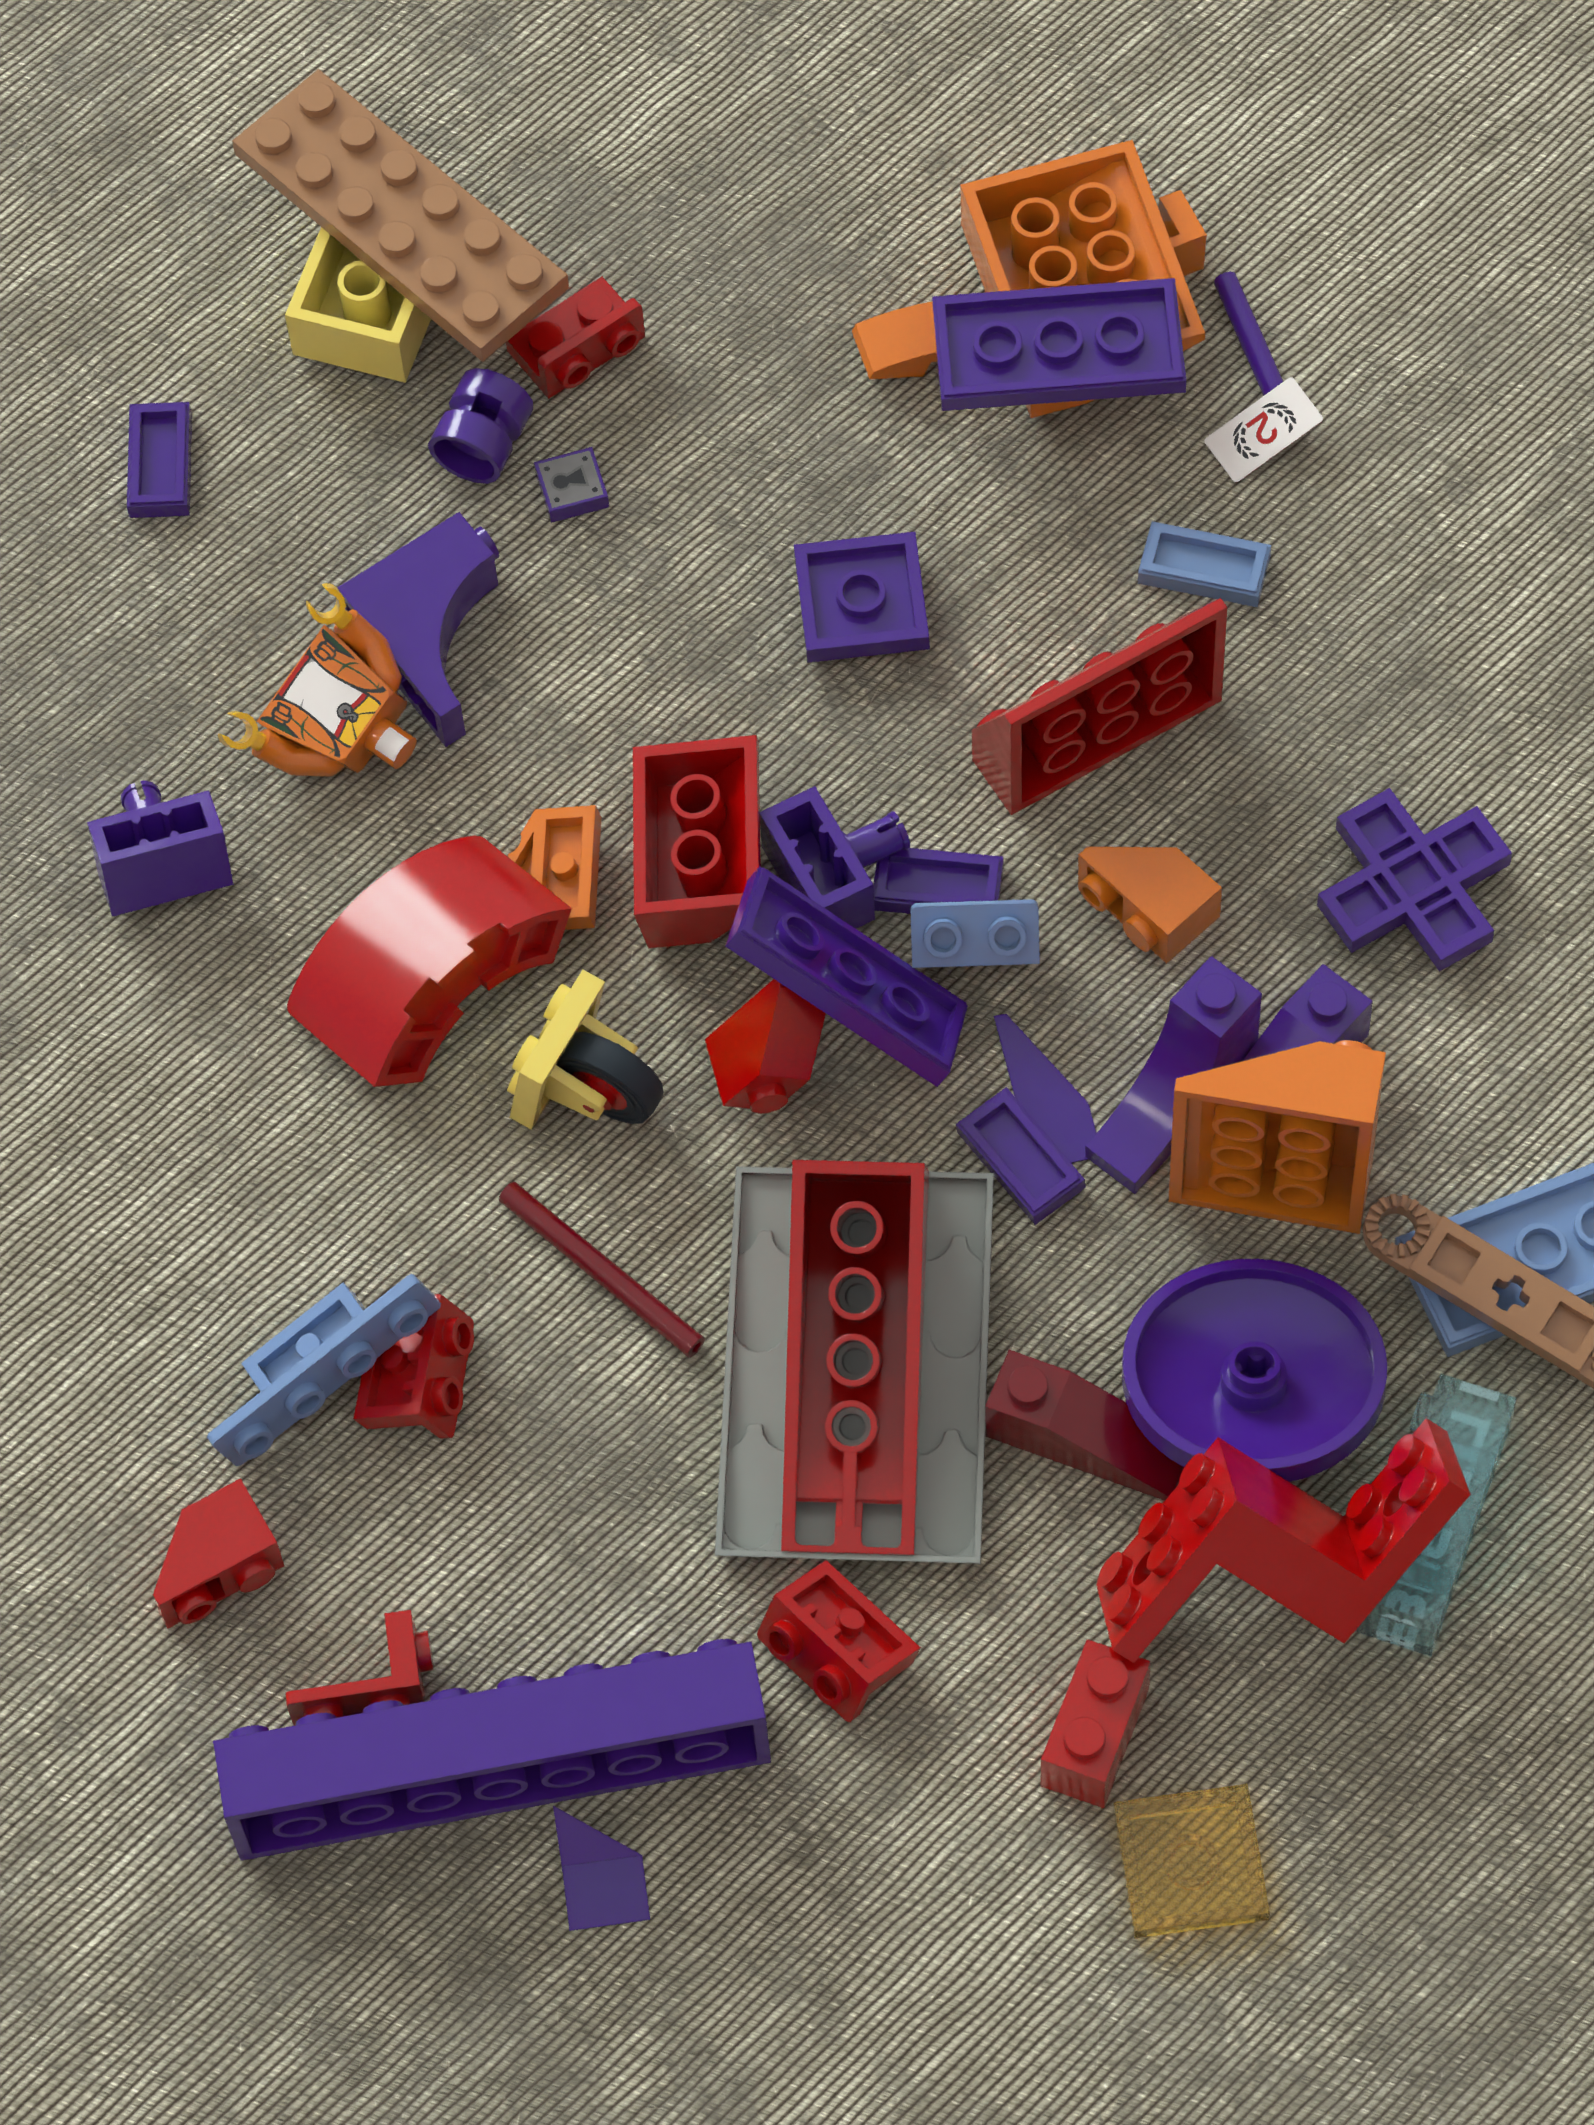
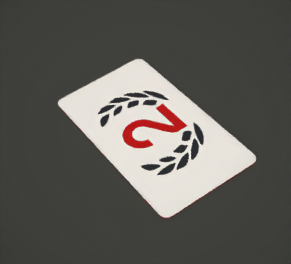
(1263, 429)

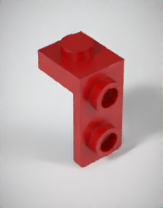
(409, 1656)

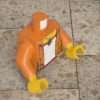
(334, 703)

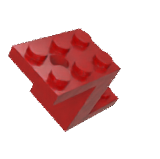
(1281, 1539)

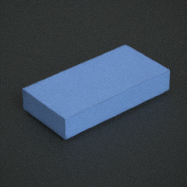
(1204, 564)

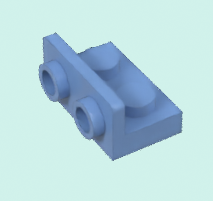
(975, 933)

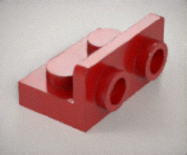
(577, 337)
(420, 1376)
(835, 1639)

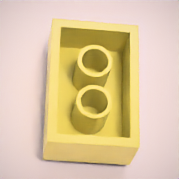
(352, 315)

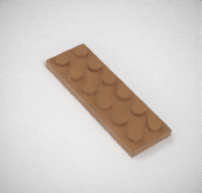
(401, 215)

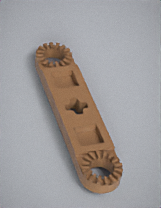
(1466, 1270)

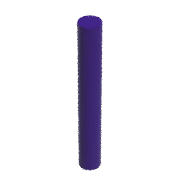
(1248, 331)

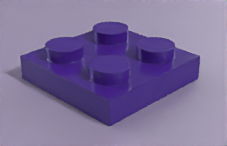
(861, 597)

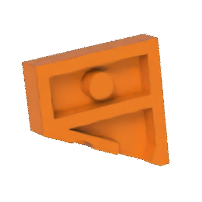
(563, 854)

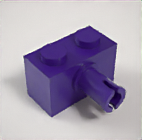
(159, 849)
(823, 860)

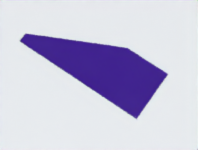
(1045, 1092)

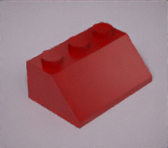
(693, 836)

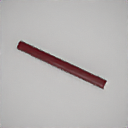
(602, 1269)

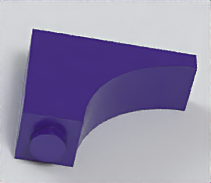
(418, 604)
(1206, 1027)

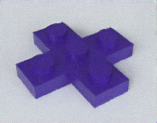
(1414, 879)

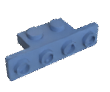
(315, 1358)

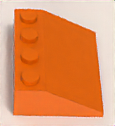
(1073, 226)
(1280, 1135)

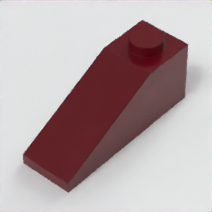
(1075, 1425)

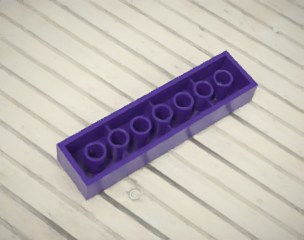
(492, 1749)

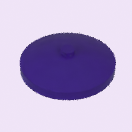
(1258, 1359)

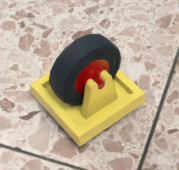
(582, 1063)

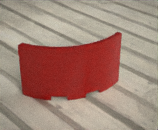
(415, 947)

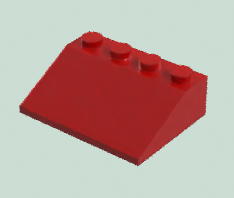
(1103, 709)

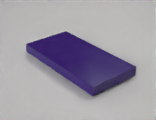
(1058, 344)
(847, 975)

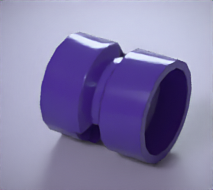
(480, 426)

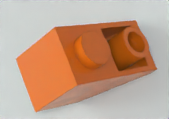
(1152, 892)

